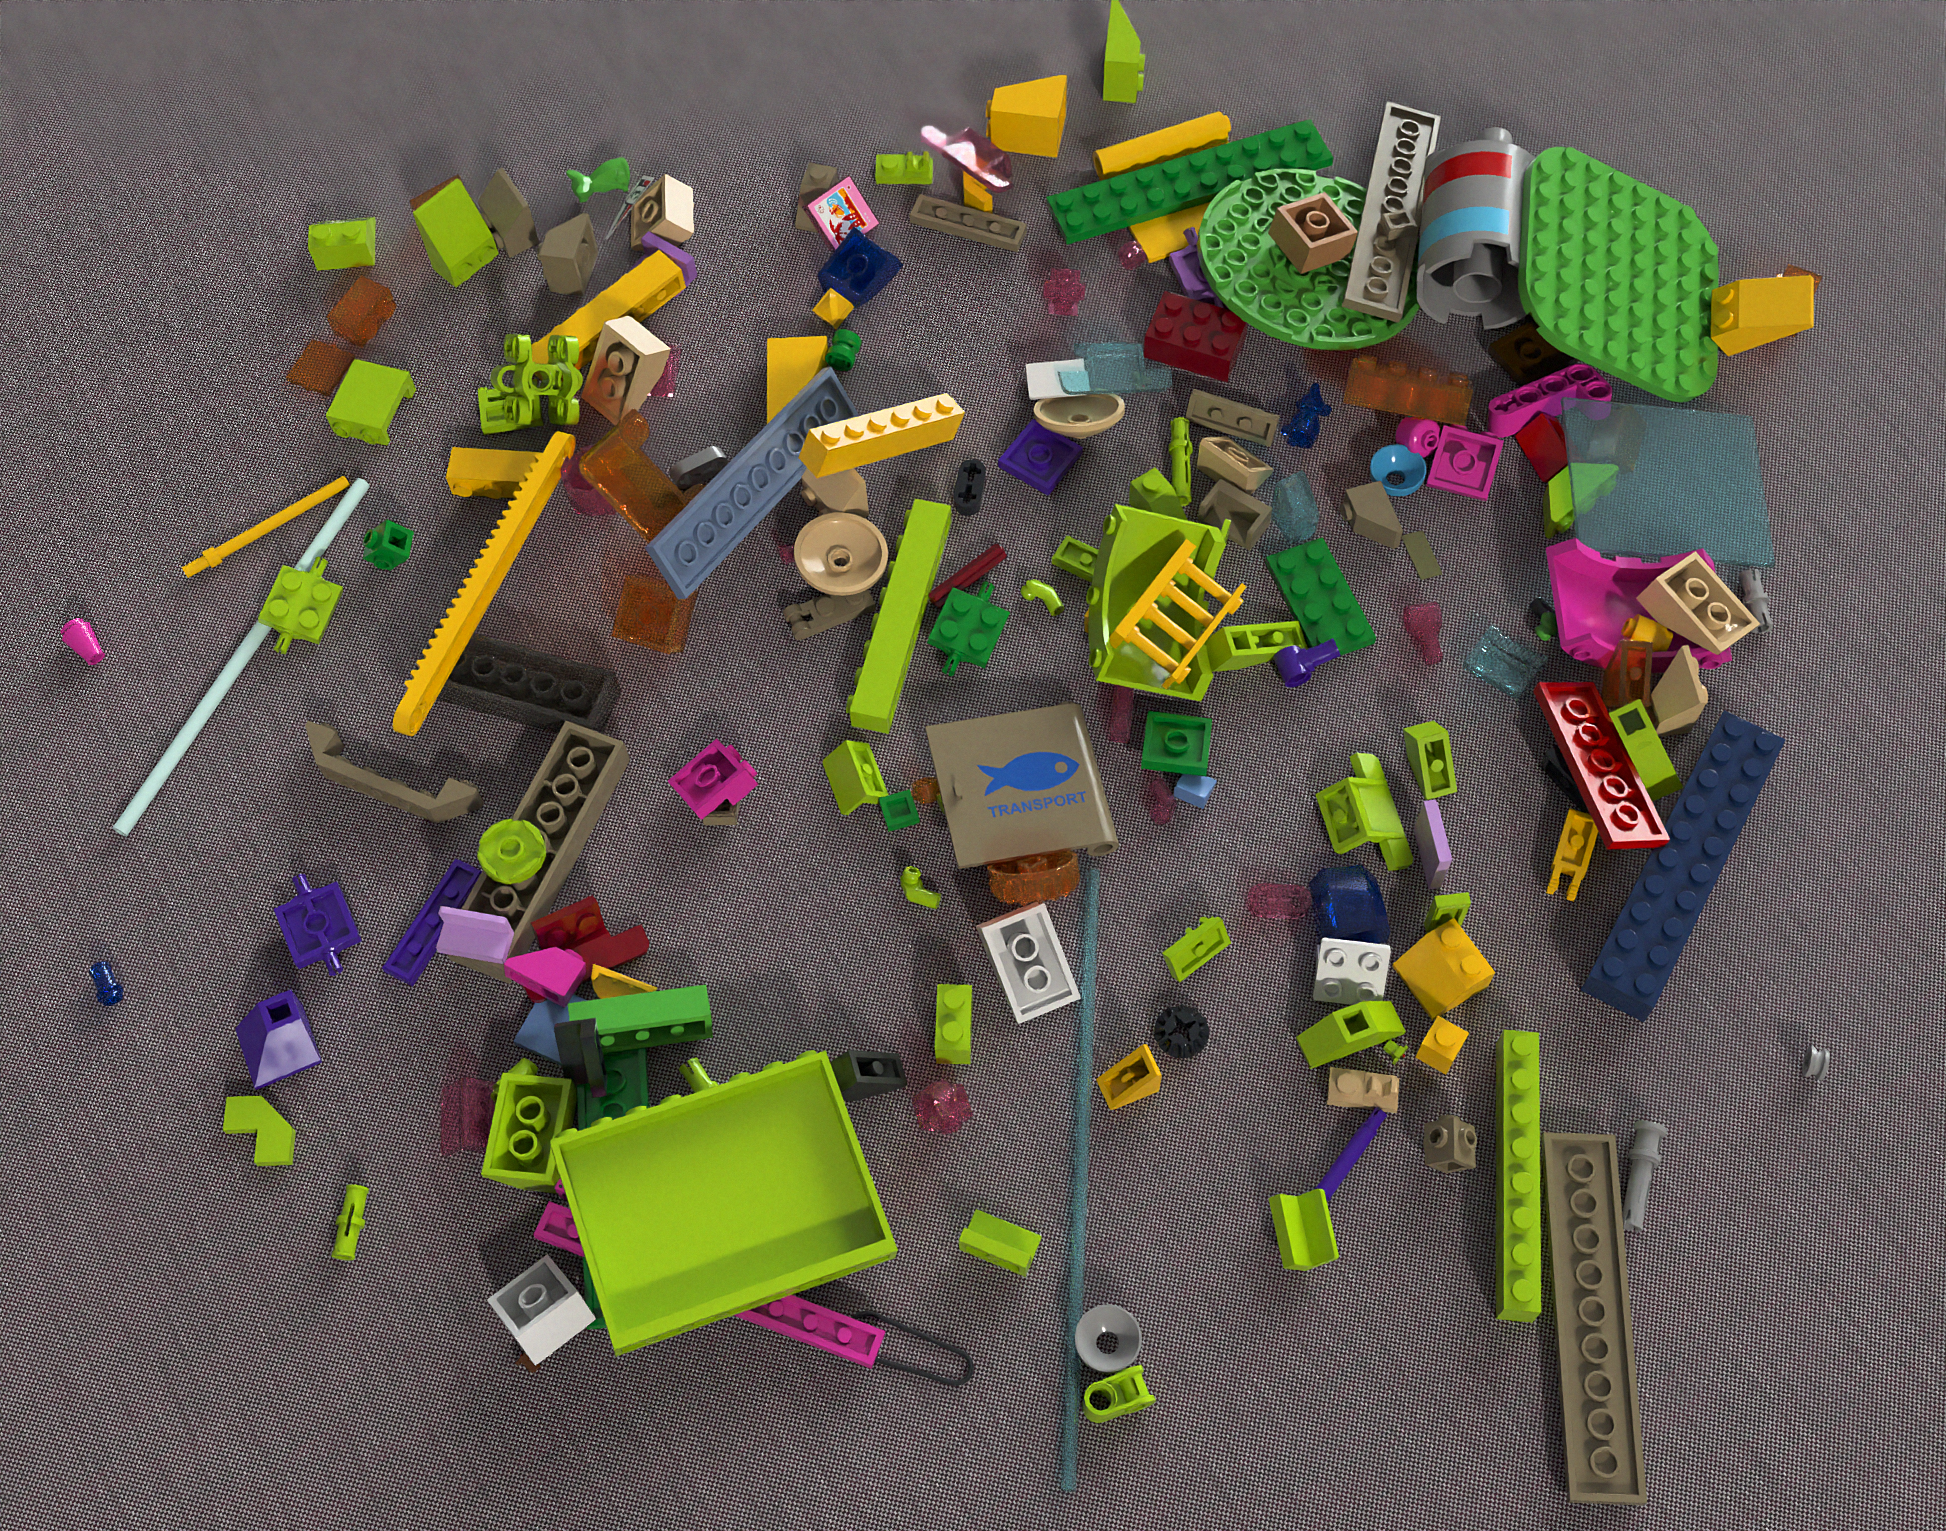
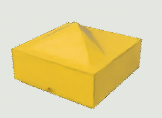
(833, 308)

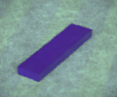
(422, 936)

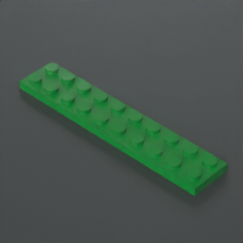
(1183, 181)

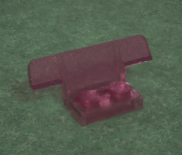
(972, 155)

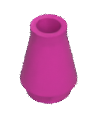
(82, 640)

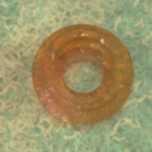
(925, 790)

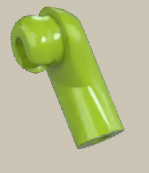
(1045, 592)
(915, 891)

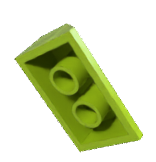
(524, 1121)

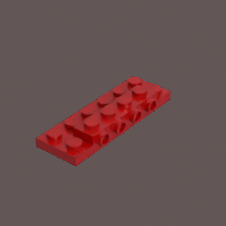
(1601, 765)

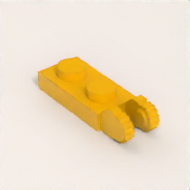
(1573, 851)

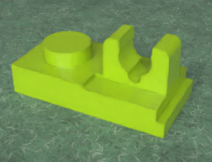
(904, 168)
(1196, 947)

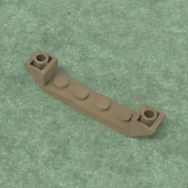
(452, 801)

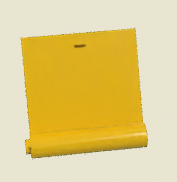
(1164, 234)

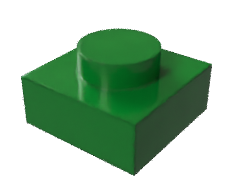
(899, 810)

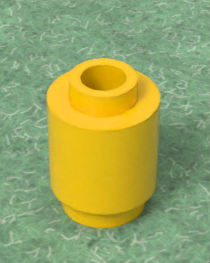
(1647, 630)

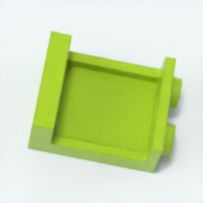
(368, 401)

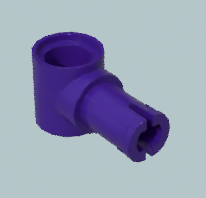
(1297, 664)

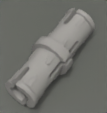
(1755, 599)

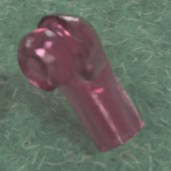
(1165, 804)

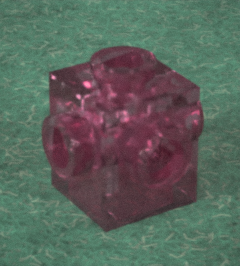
(1064, 291)
(942, 1107)

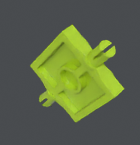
(300, 605)

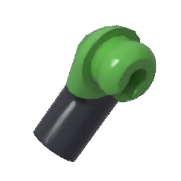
(1547, 618)

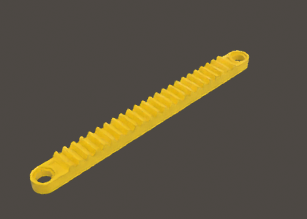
(481, 585)

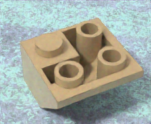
(1678, 696)

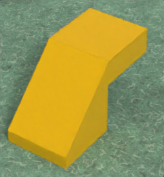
(975, 195)

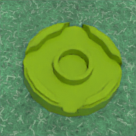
(511, 851)

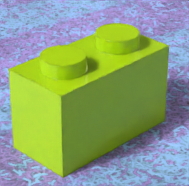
(953, 1024)

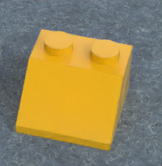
(1444, 969)

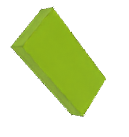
(1446, 908)

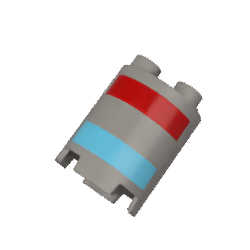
(1473, 230)

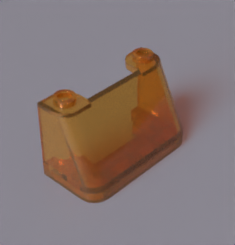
(632, 480)

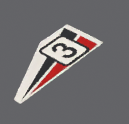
(630, 201)

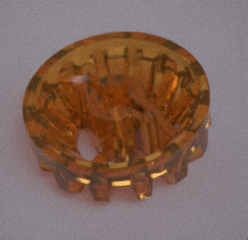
(1034, 878)

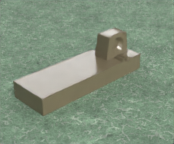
(1232, 417)

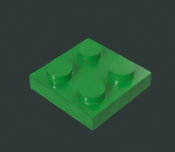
(1176, 743)

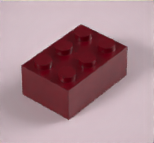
(1195, 336)

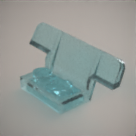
(1113, 369)

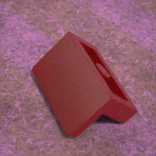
(1544, 446)

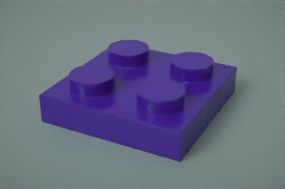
(1040, 457)

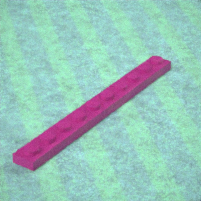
(787, 1316)

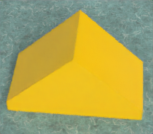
(1130, 1079)

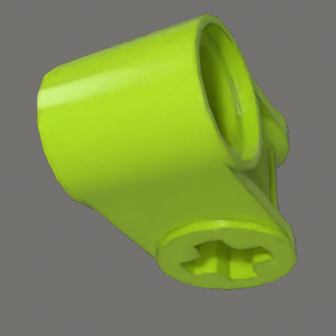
(1125, 1394)

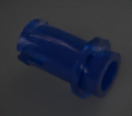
(108, 990)

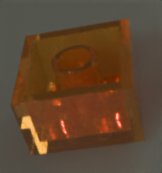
(653, 614)

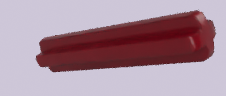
(968, 574)

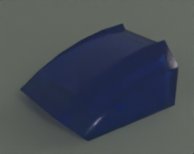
(858, 269)
(1349, 905)

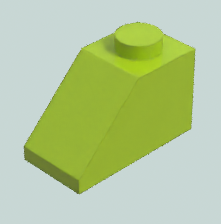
(1155, 494)
(1431, 759)

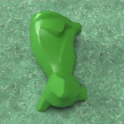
(606, 177)

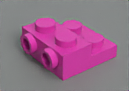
(1465, 462)
(713, 778)

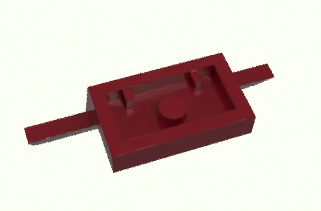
(584, 932)

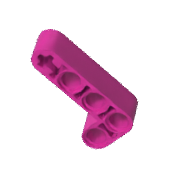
(1521, 406)

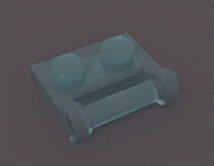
(1501, 669)

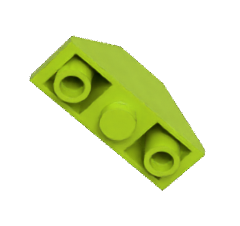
(1558, 504)
(1349, 1031)

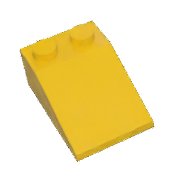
(1760, 311)

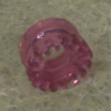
(1131, 255)

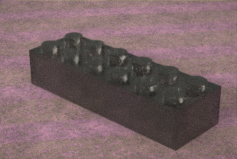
(530, 686)

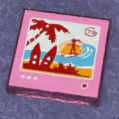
(839, 211)

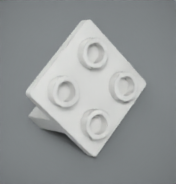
(1350, 971)

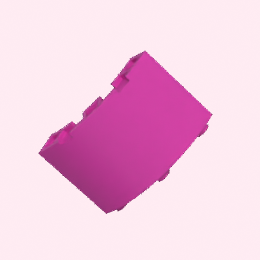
(1598, 597)

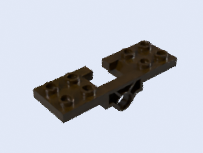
(1528, 355)

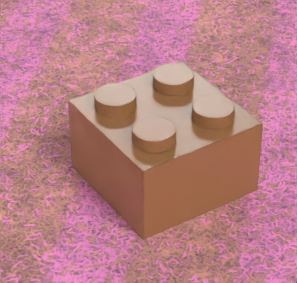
(1312, 232)

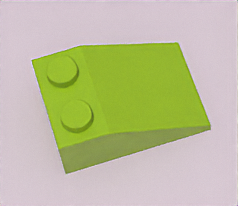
(1122, 59)
(455, 234)

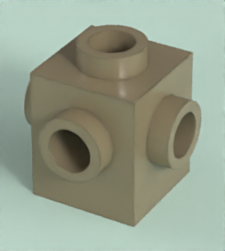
(1449, 1144)

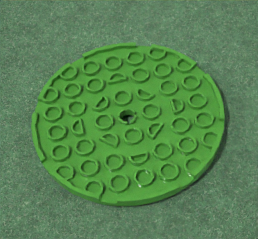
(1264, 285)

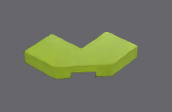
(274, 1134)

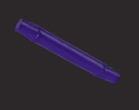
(1351, 1153)

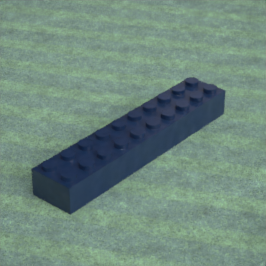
(1682, 873)

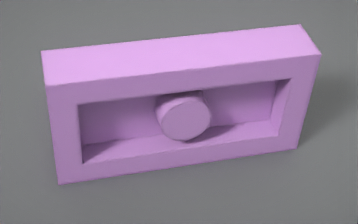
(474, 935)

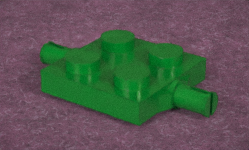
(968, 628)

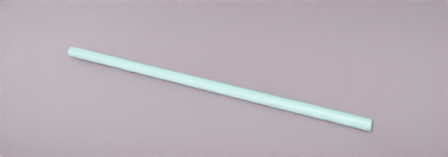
(231, 671)

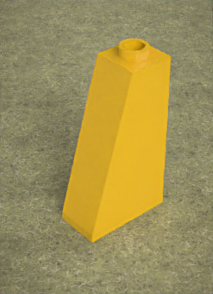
(790, 367)

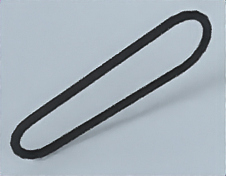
(926, 1337)

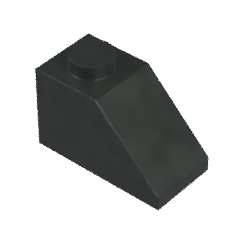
(868, 1073)

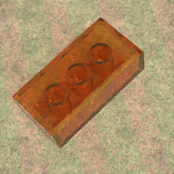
(1409, 390)

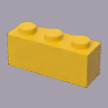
(487, 471)

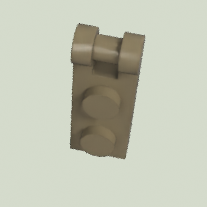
(827, 612)

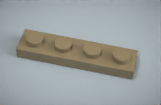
(968, 223)

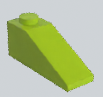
(1251, 644)

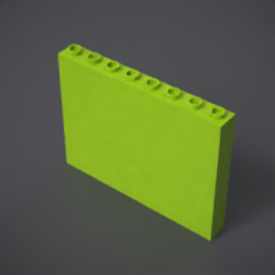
(721, 1200)

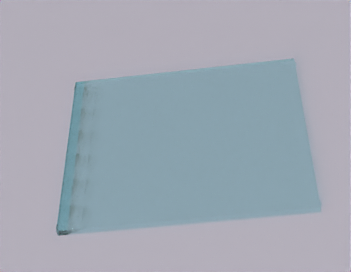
(1666, 482)

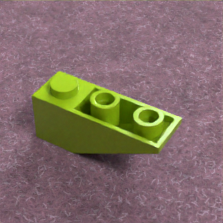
(1646, 750)

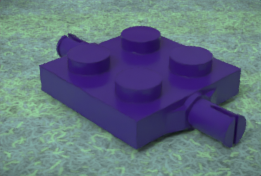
(317, 925)

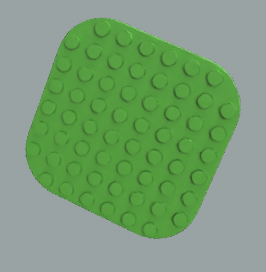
(1618, 274)

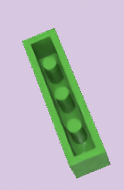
(648, 1018)

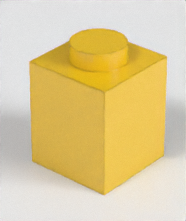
(1442, 1045)

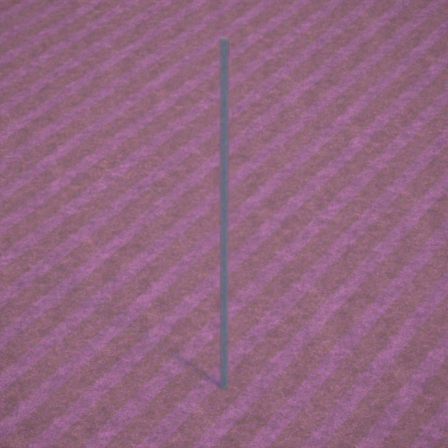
(1080, 1188)

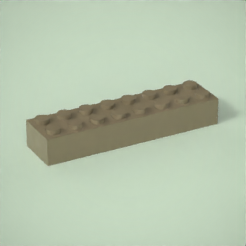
(565, 807)

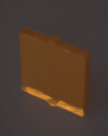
(320, 367)

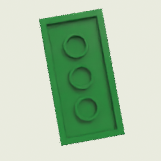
(1320, 597)

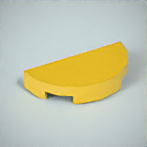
(613, 984)

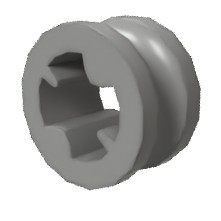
(1815, 1063)

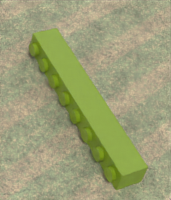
(900, 617)
(1518, 1177)

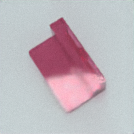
(466, 1115)

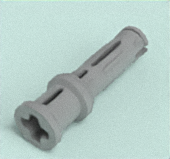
(1644, 1159)

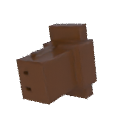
(526, 1361)

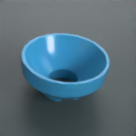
(1400, 461)

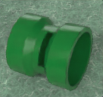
(842, 353)

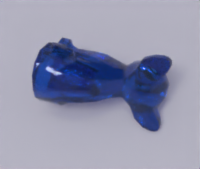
(1306, 423)

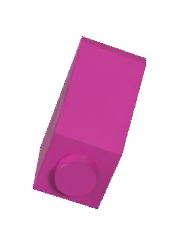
(548, 972)

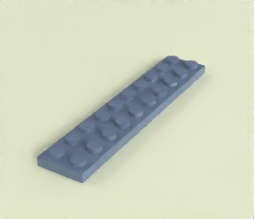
(746, 487)

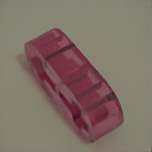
(1278, 901)

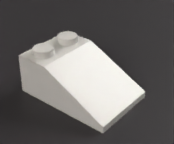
(1028, 961)

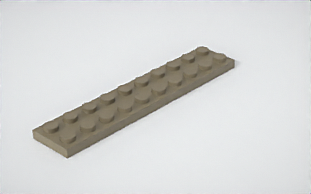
(1382, 266)
(1592, 1321)

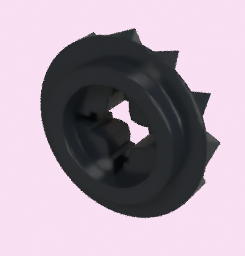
(1177, 1045)

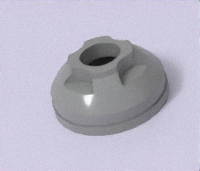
(1109, 1320)

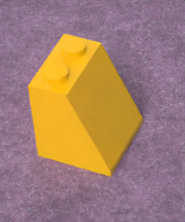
(1028, 116)

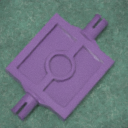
(1190, 274)

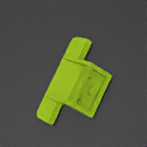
(1365, 811)

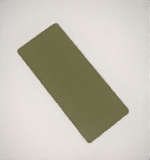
(1421, 555)

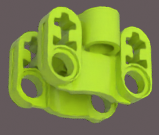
(562, 405)

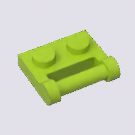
(493, 415)

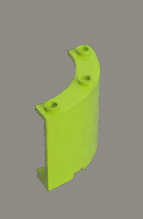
(1128, 560)

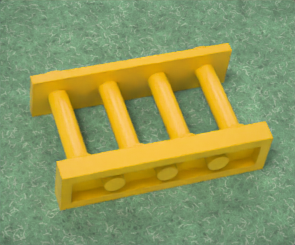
(1147, 609)

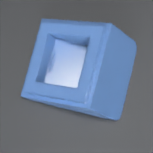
(1194, 789)

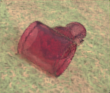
(1424, 622)

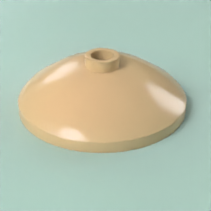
(1079, 415)
(842, 540)

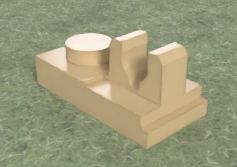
(1362, 1090)

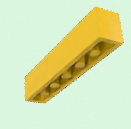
(633, 295)
(880, 435)

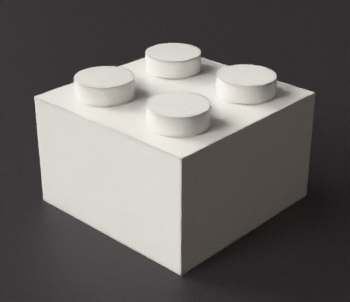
(541, 1309)

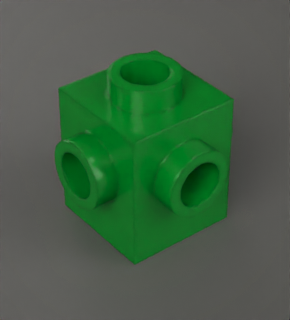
(387, 545)

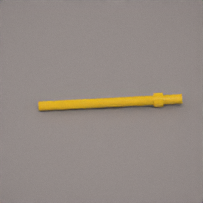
(212, 557)

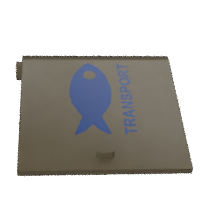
(1022, 785)

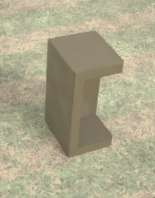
(1247, 515)

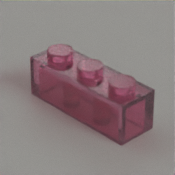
(1121, 714)

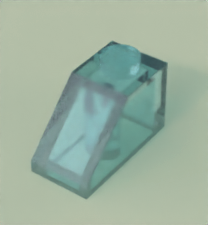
(1295, 508)

